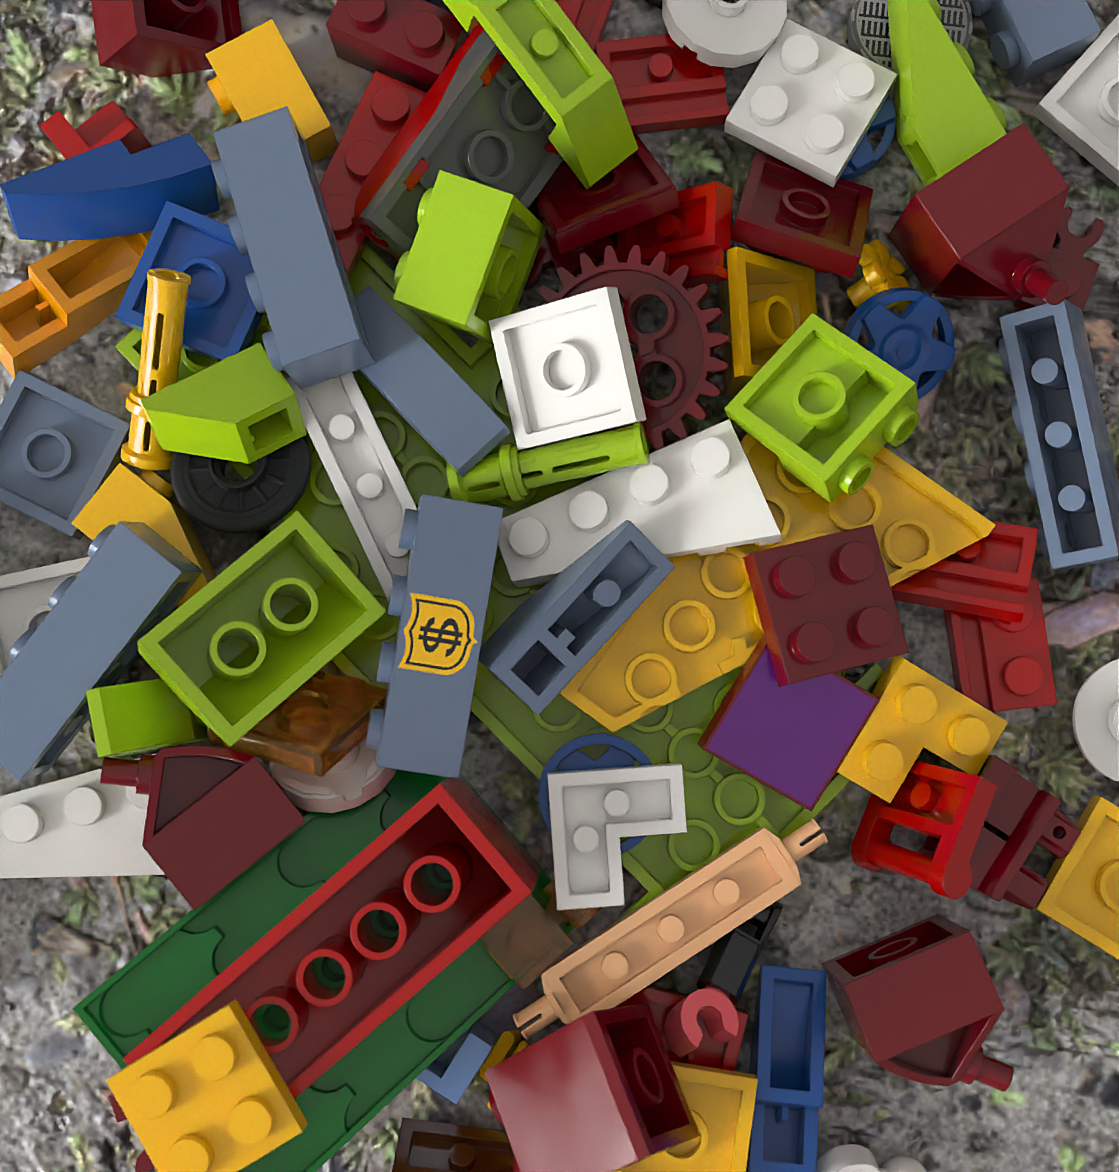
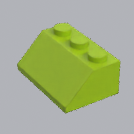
(260, 629)

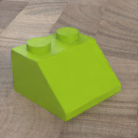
(468, 255)

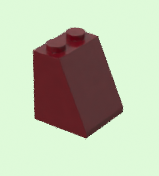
(591, 1096)

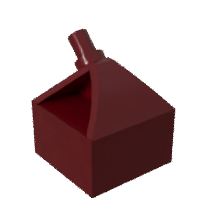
(988, 225)
(205, 813)
(922, 1004)

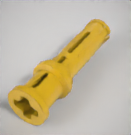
(158, 363)

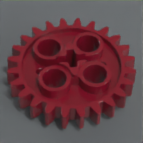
(682, 343)

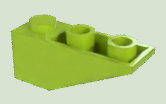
(936, 98)

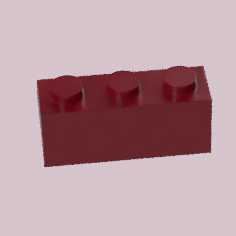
(162, 35)

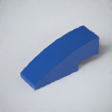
(110, 191)
(788, 1067)

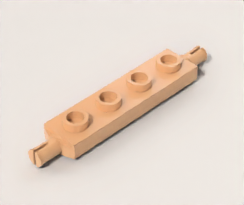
(671, 927)

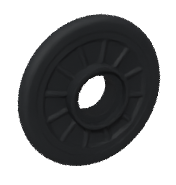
(242, 504)

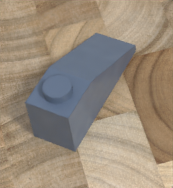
(573, 616)

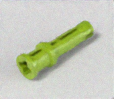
(517, 471)

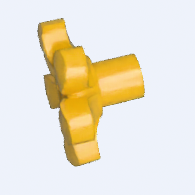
(880, 274)

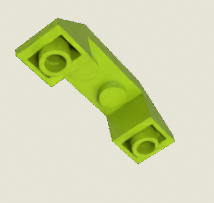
(564, 78)

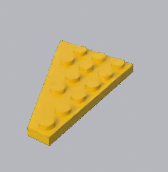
(705, 610)

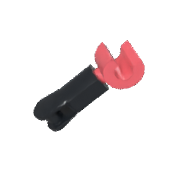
(719, 987)

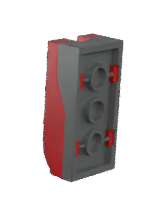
(470, 123)

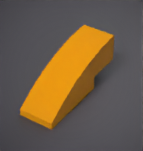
(65, 298)

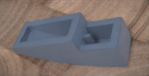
(426, 388)

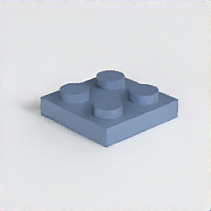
(54, 451)

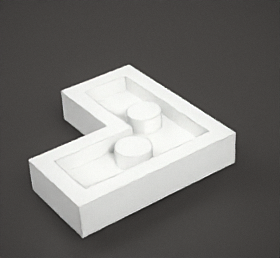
(592, 813)

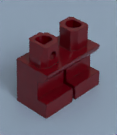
(1021, 819)

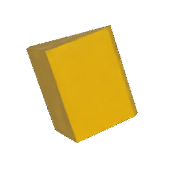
(761, 309)

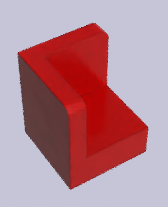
(100, 129)

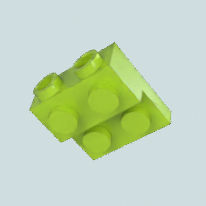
(826, 408)

